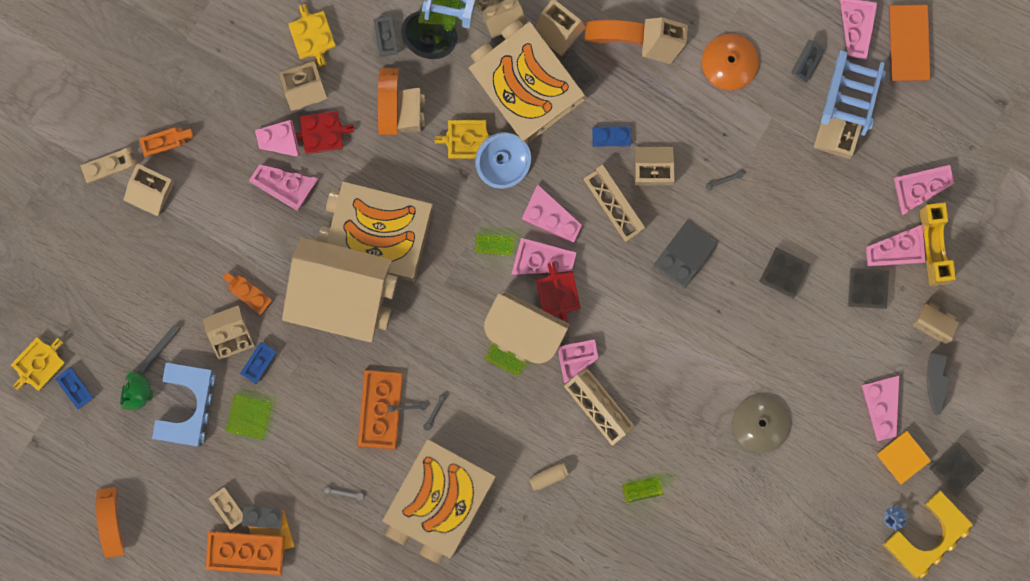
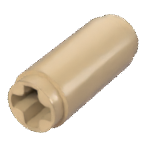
(548, 477)

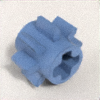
(895, 517)

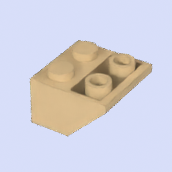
(500, 14)
(559, 27)
(663, 39)
(409, 110)
(838, 137)
(654, 166)
(148, 189)
(228, 332)

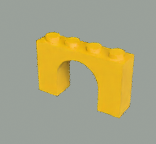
(939, 269)
(953, 525)

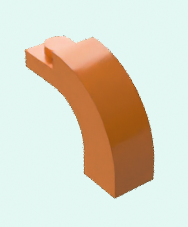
(614, 31)
(388, 101)
(108, 522)

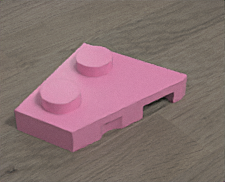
(279, 138)
(576, 358)

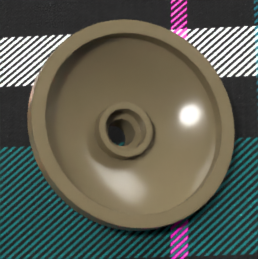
(747, 428)

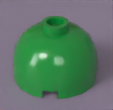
(135, 392)

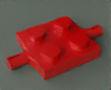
(322, 132)
(558, 293)

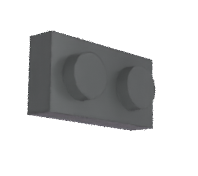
(386, 36)
(807, 61)
(262, 517)

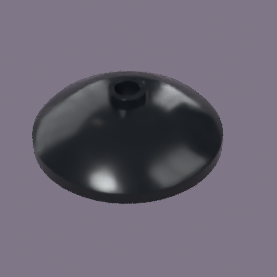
(427, 39)

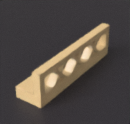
(619, 198)
(602, 404)

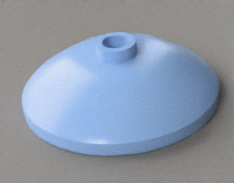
(510, 167)

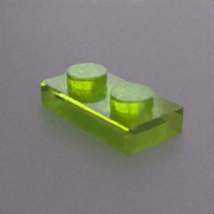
(494, 245)
(504, 360)
(642, 489)

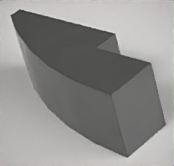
(936, 382)

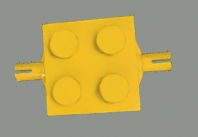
(312, 35)
(463, 138)
(38, 364)

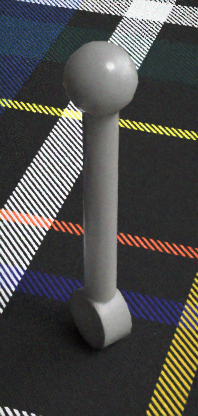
(328, 490)

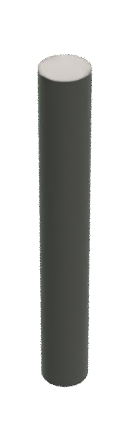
(158, 348)

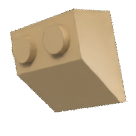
(302, 85)
(935, 323)

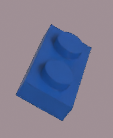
(611, 136)
(258, 363)
(74, 388)

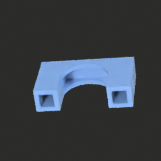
(200, 383)

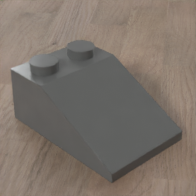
(684, 255)

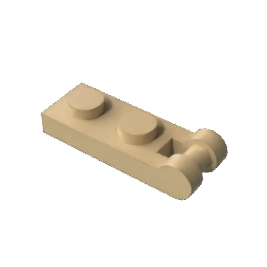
(108, 165)

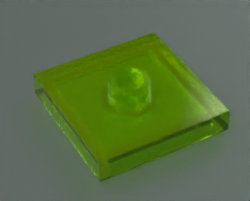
(248, 417)

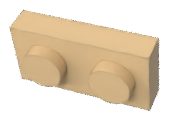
(227, 508)

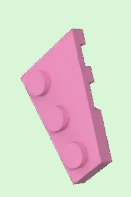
(858, 26)
(285, 186)
(920, 186)
(551, 216)
(898, 250)
(534, 256)
(882, 406)

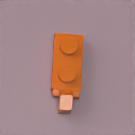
(164, 141)
(248, 293)

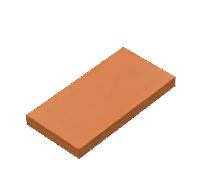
(909, 43)
(377, 425)
(245, 553)

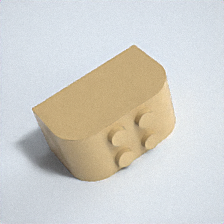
(524, 329)

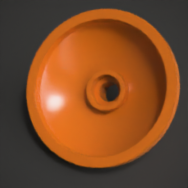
(726, 74)

